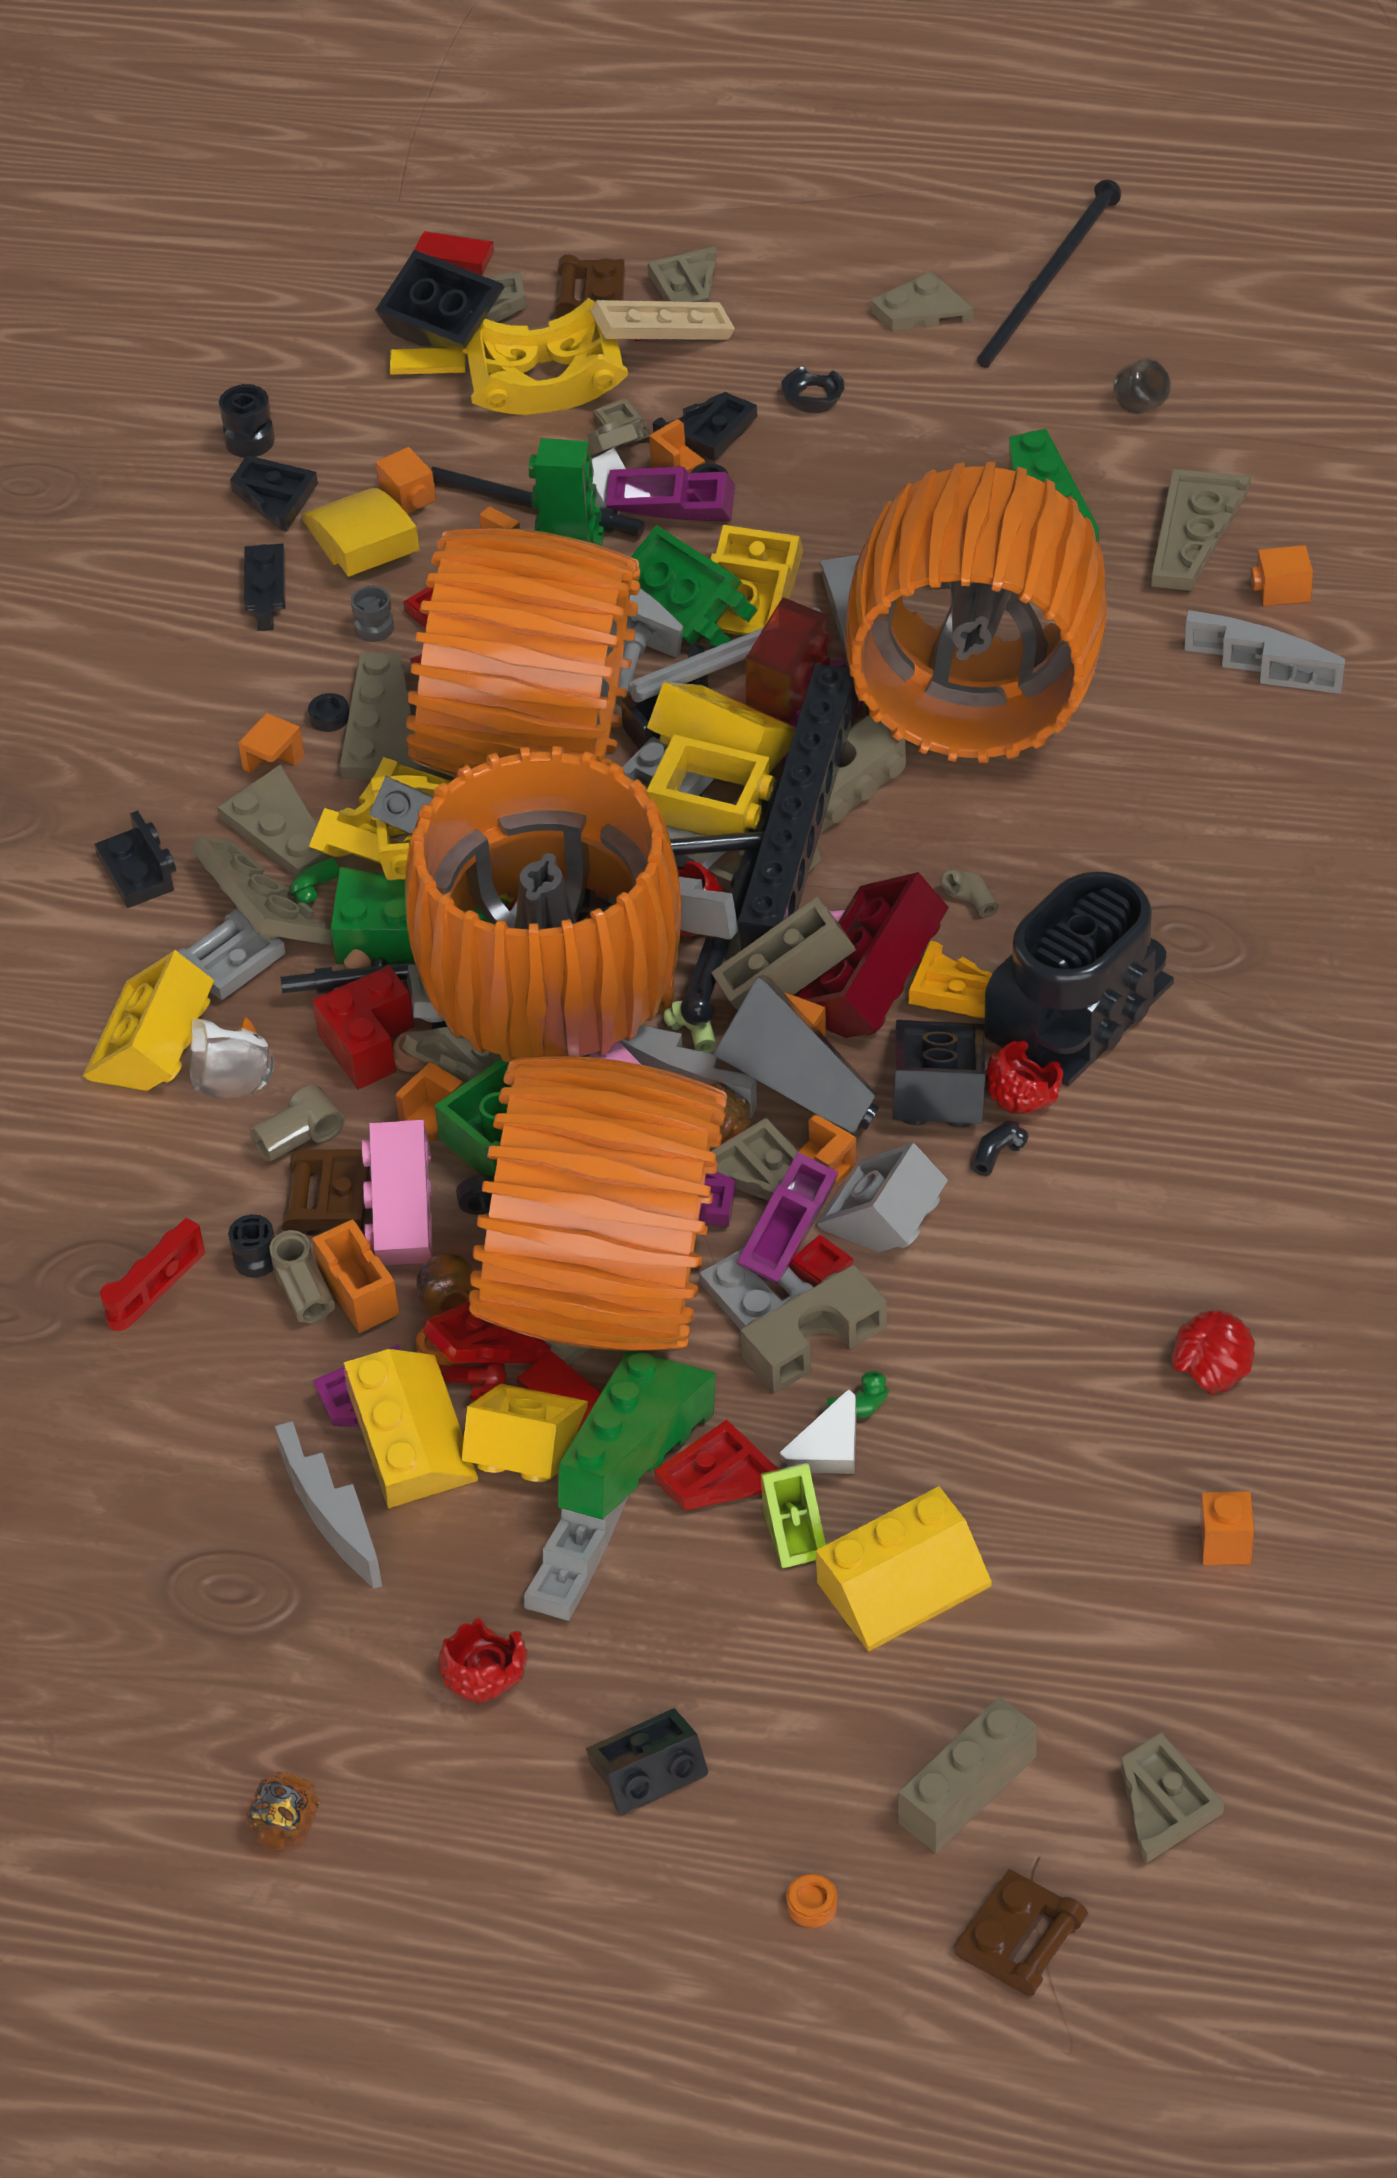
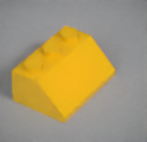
(719, 720)
(151, 1025)
(407, 1424)
(902, 1568)

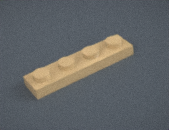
(662, 320)

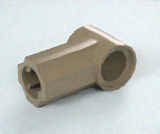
(307, 1118)
(300, 1277)

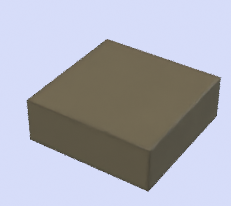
(617, 411)

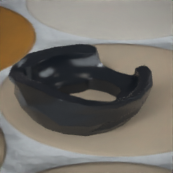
(800, 378)

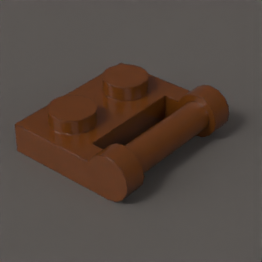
(603, 281)
(339, 1194)
(1007, 1923)

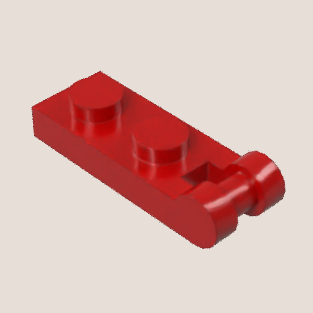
(152, 1275)

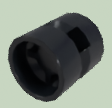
(246, 420)

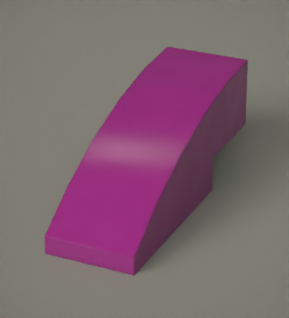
(671, 493)
(788, 1218)

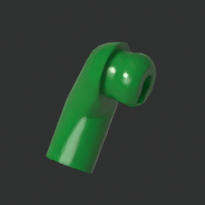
(870, 1395)

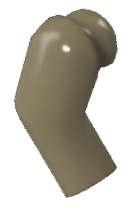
(970, 888)

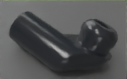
(993, 1142)

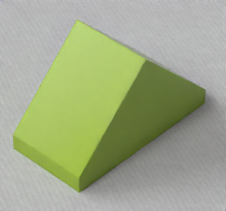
(792, 1514)

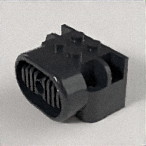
(1077, 973)

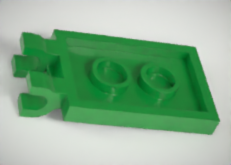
(690, 586)

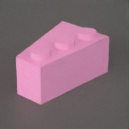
(398, 1192)

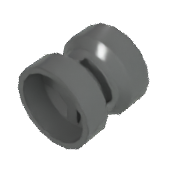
(372, 613)

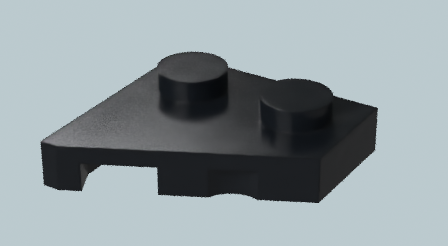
(714, 424)
(273, 488)

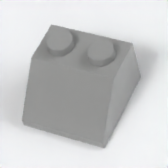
(885, 1199)

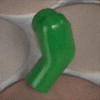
(310, 877)

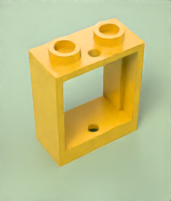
(718, 762)

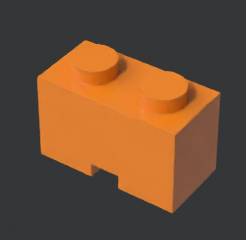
(356, 1276)

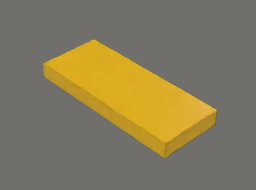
(427, 361)

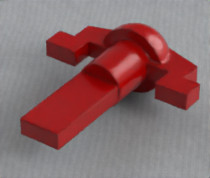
(487, 1377)

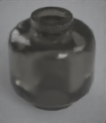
(1142, 386)

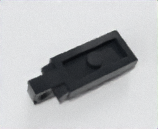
(264, 582)

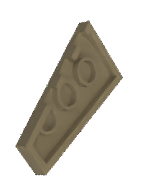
(257, 895)

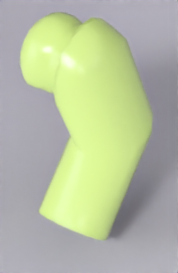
(702, 1035)

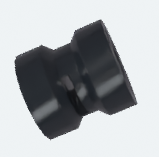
(250, 1242)

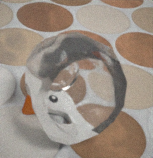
(229, 1061)

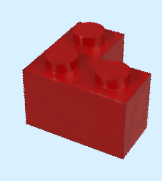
(361, 1020)

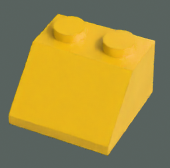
(521, 1431)

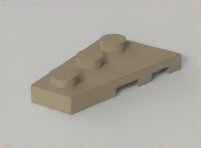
(274, 821)

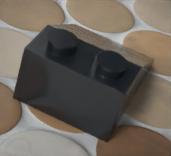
(437, 302)
(939, 1072)

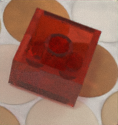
(784, 659)

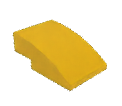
(363, 530)
(764, 565)

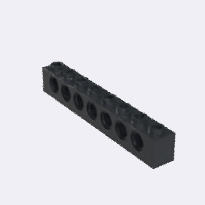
(800, 802)

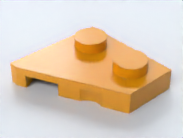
(949, 984)

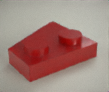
(474, 1340)
(714, 1469)

